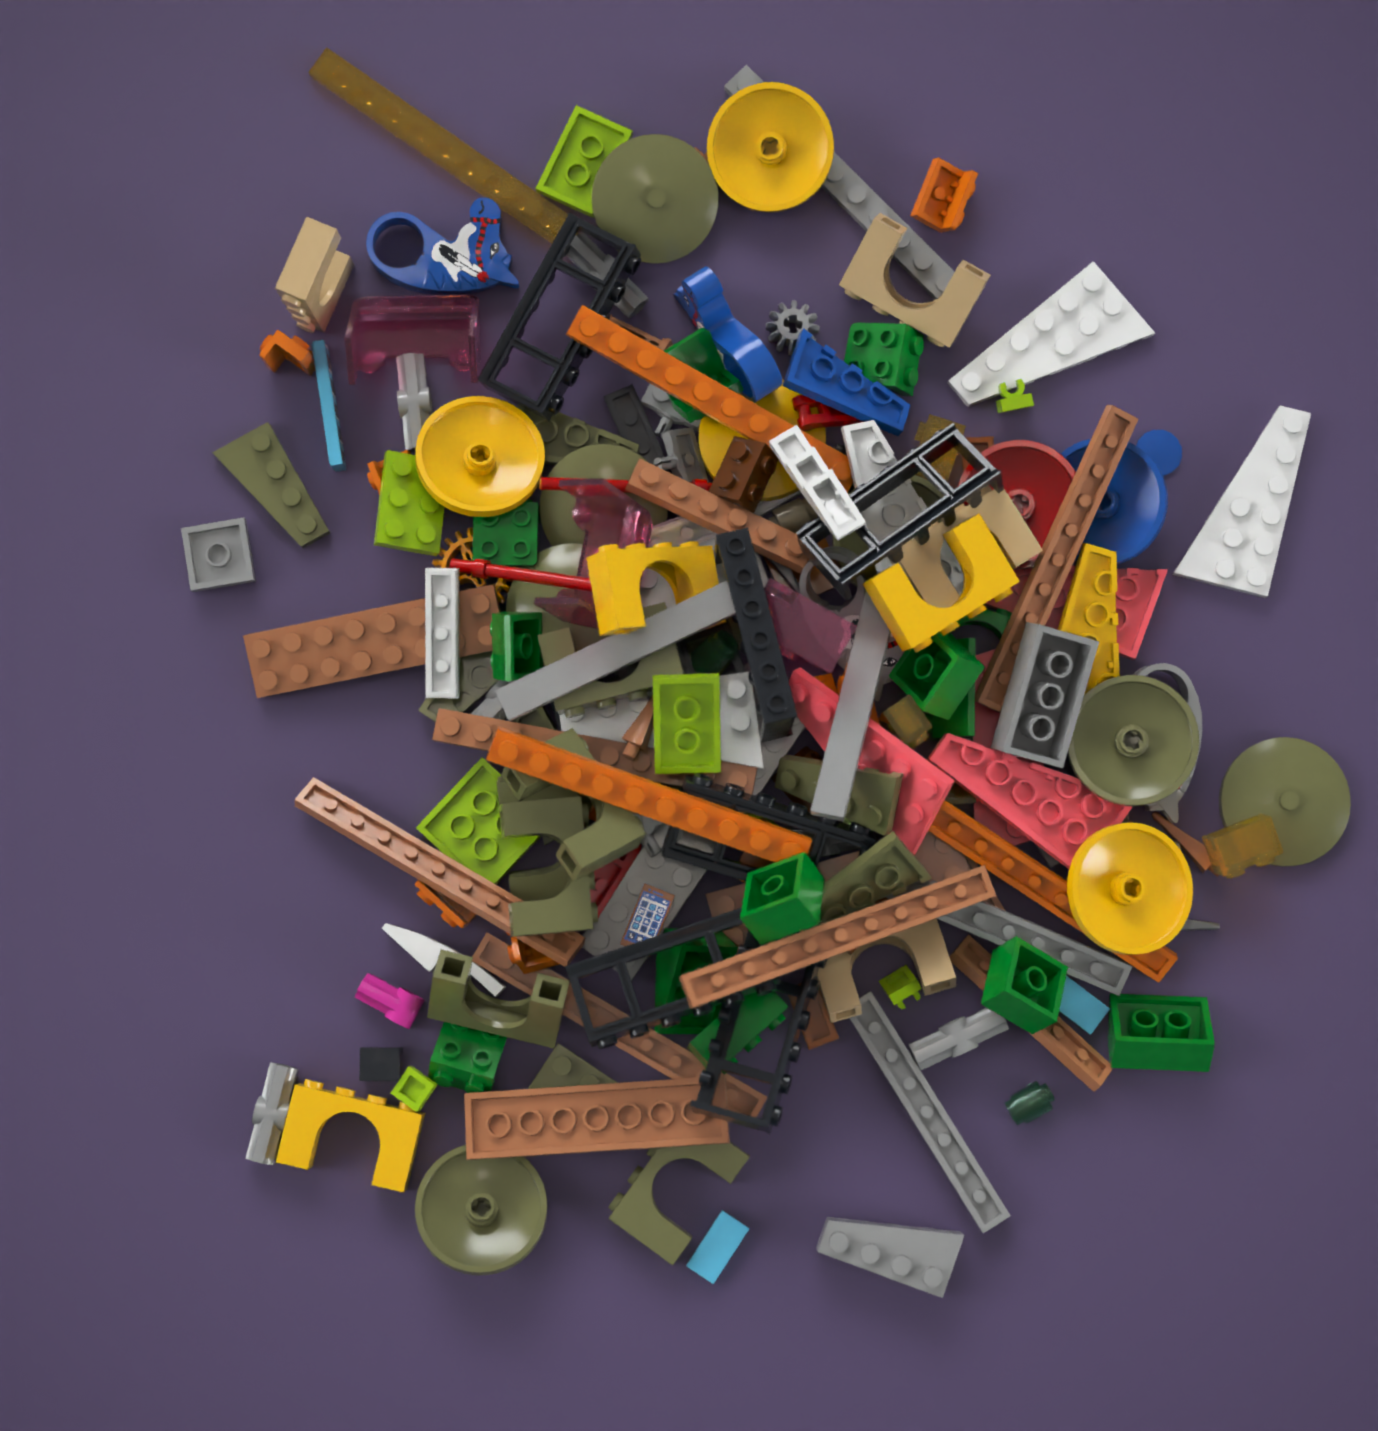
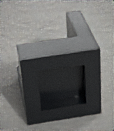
(380, 1063)

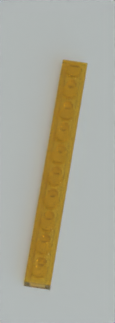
(438, 144)

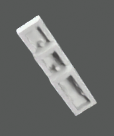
(817, 483)
(427, 951)

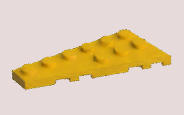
(1092, 609)

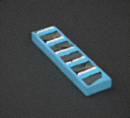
(328, 405)

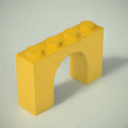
(617, 577)
(985, 578)
(312, 1108)

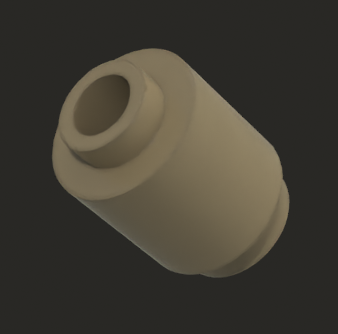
(793, 514)

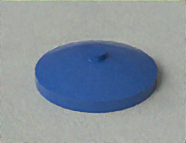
(1131, 506)

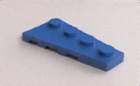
(829, 380)

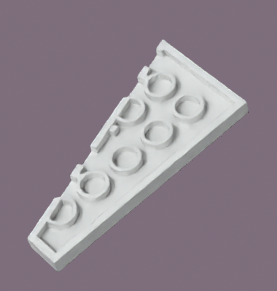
(1064, 331)
(867, 457)
(1246, 526)
(737, 721)

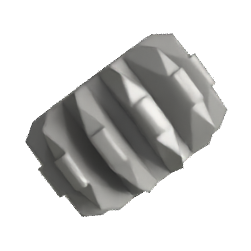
(787, 316)

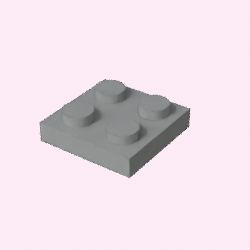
(218, 554)

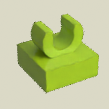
(1015, 400)
(900, 985)
(414, 1088)

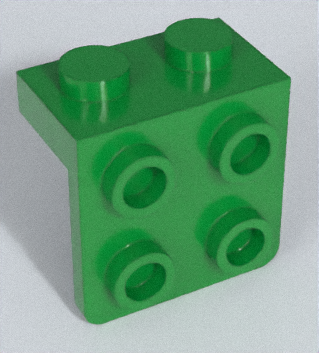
(701, 354)
(886, 354)
(508, 537)
(466, 1058)

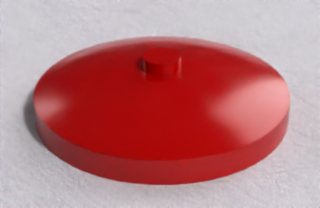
(1034, 481)

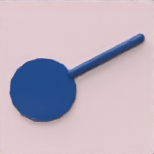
(1162, 448)

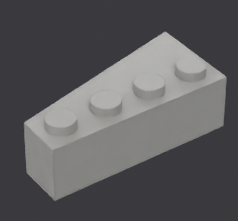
(902, 1253)

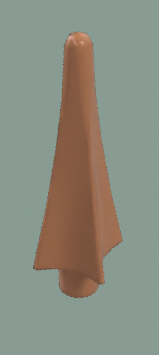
(639, 733)
(1191, 846)

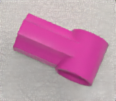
(396, 1003)

